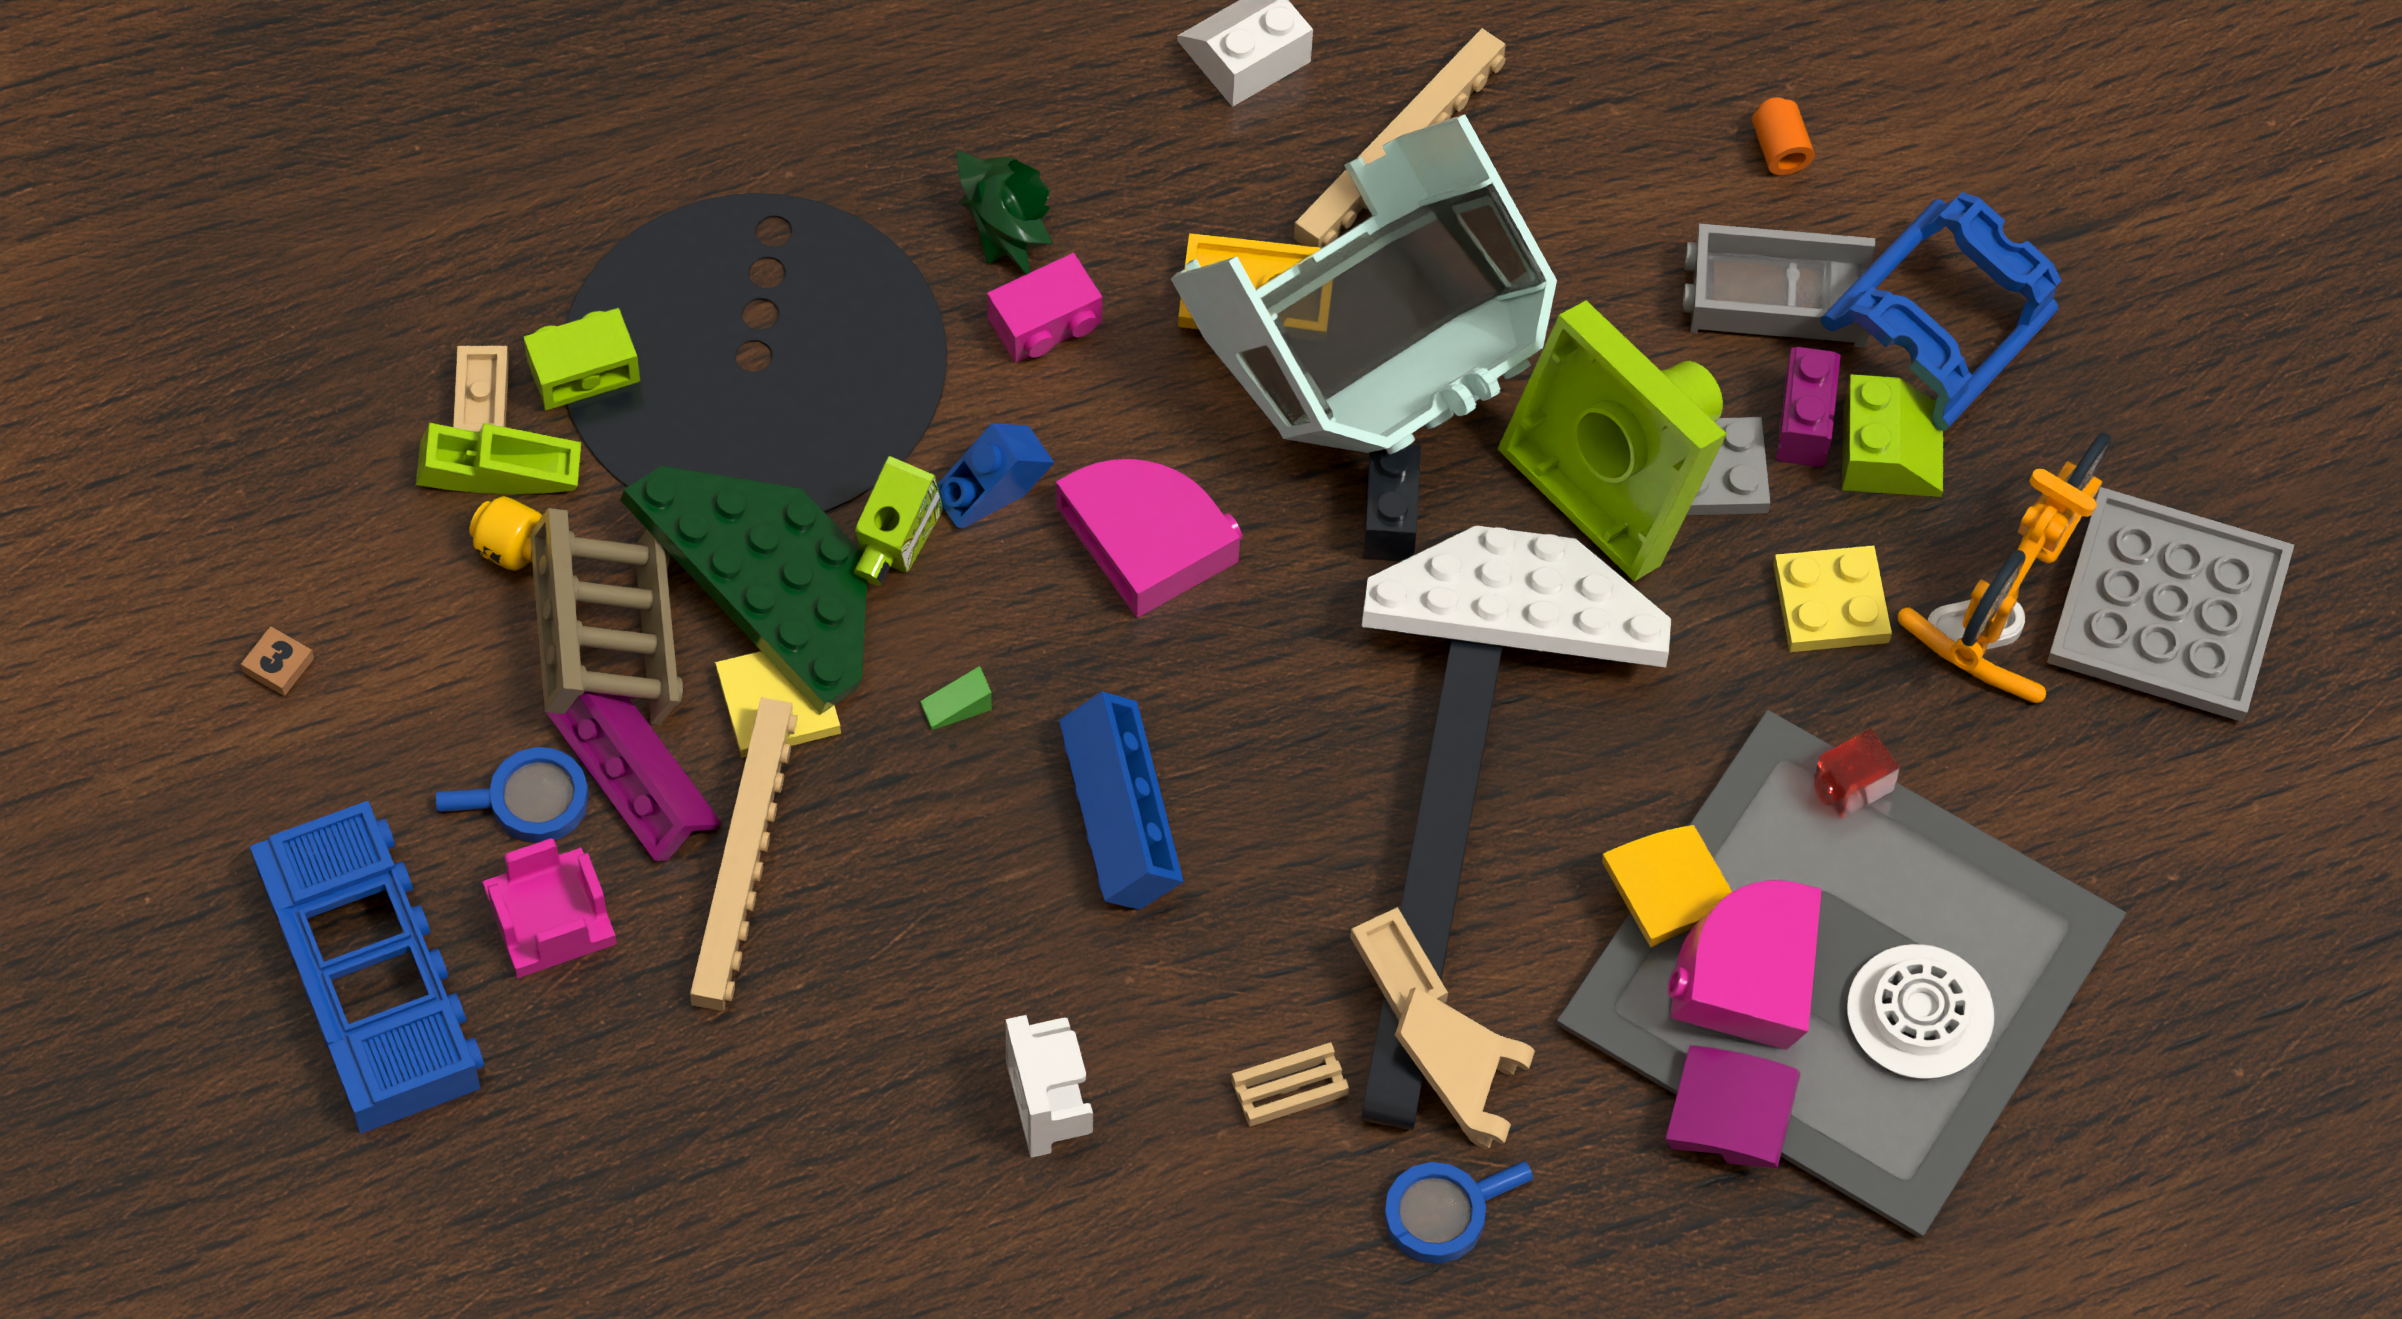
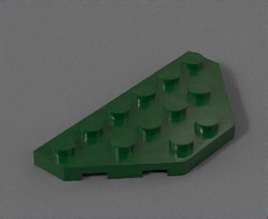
(769, 567)

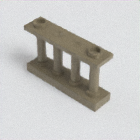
(563, 634)

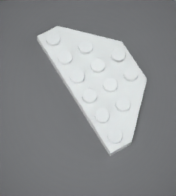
(1521, 595)

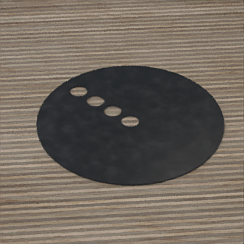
(849, 366)

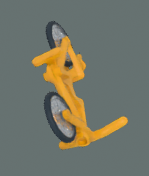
(2045, 533)

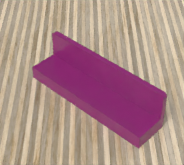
(635, 771)

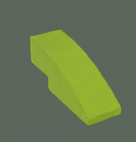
(497, 461)

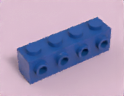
(1120, 801)

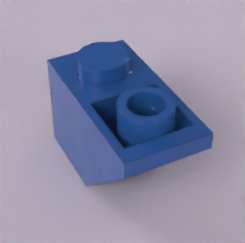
(993, 473)

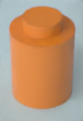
(1782, 136)

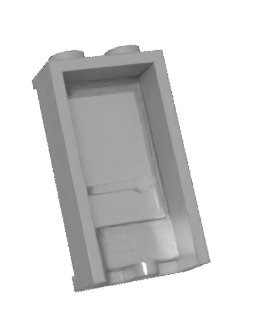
(1772, 281)

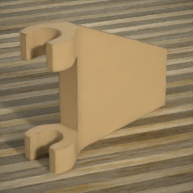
(1460, 1062)

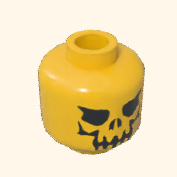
(503, 532)

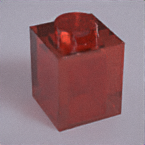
(1855, 774)

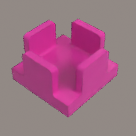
(548, 907)

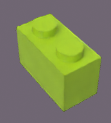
(581, 358)

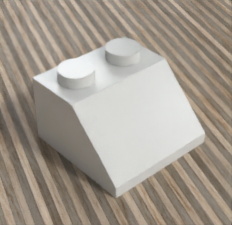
(1249, 46)

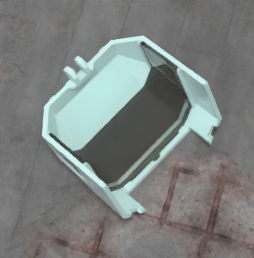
(1395, 313)

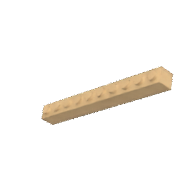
(1434, 104)
(742, 853)

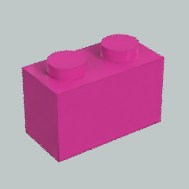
(1045, 308)

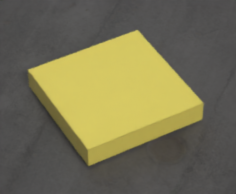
(755, 676)

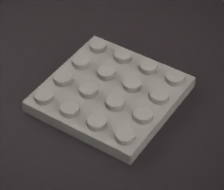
(2171, 604)

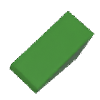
(958, 700)

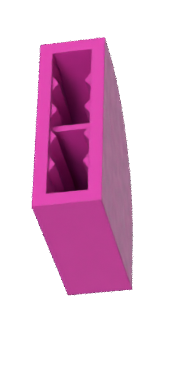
(1147, 528)
(1751, 964)

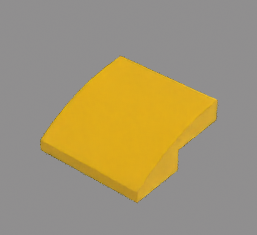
(1666, 881)

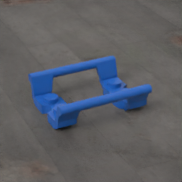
(1931, 348)

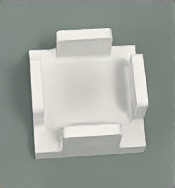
(1045, 1078)

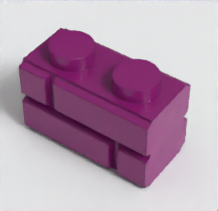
(1808, 406)

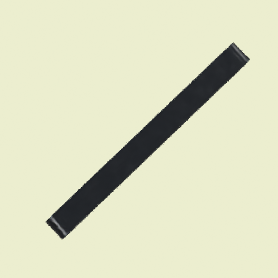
(1436, 859)

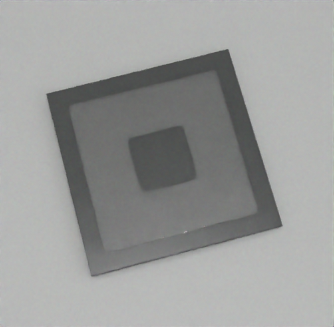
(1886, 881)

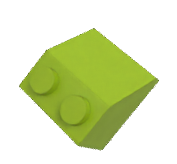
(1890, 439)

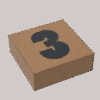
(277, 661)

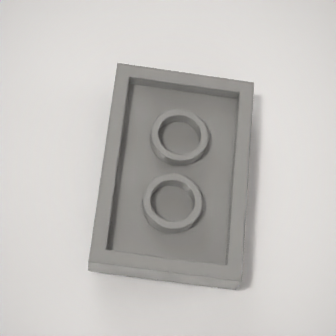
(1738, 474)

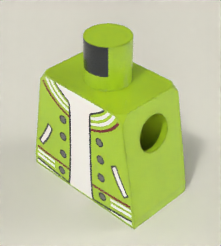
(896, 520)

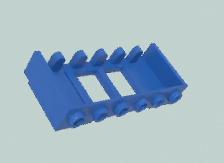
(401, 1055)

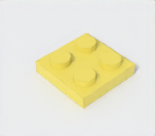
(1832, 598)

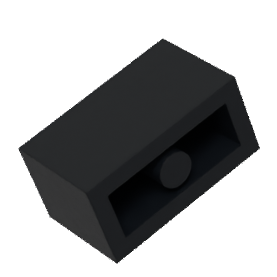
(1392, 504)

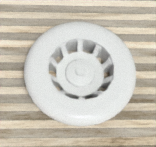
(1922, 1004)

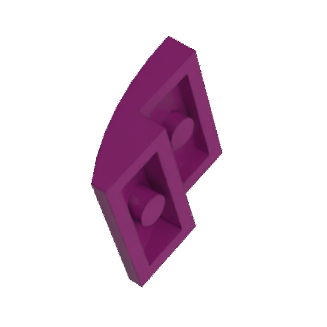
(1733, 1106)

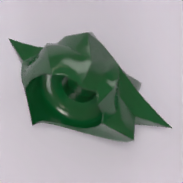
(1006, 204)

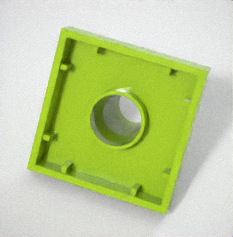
(1615, 438)

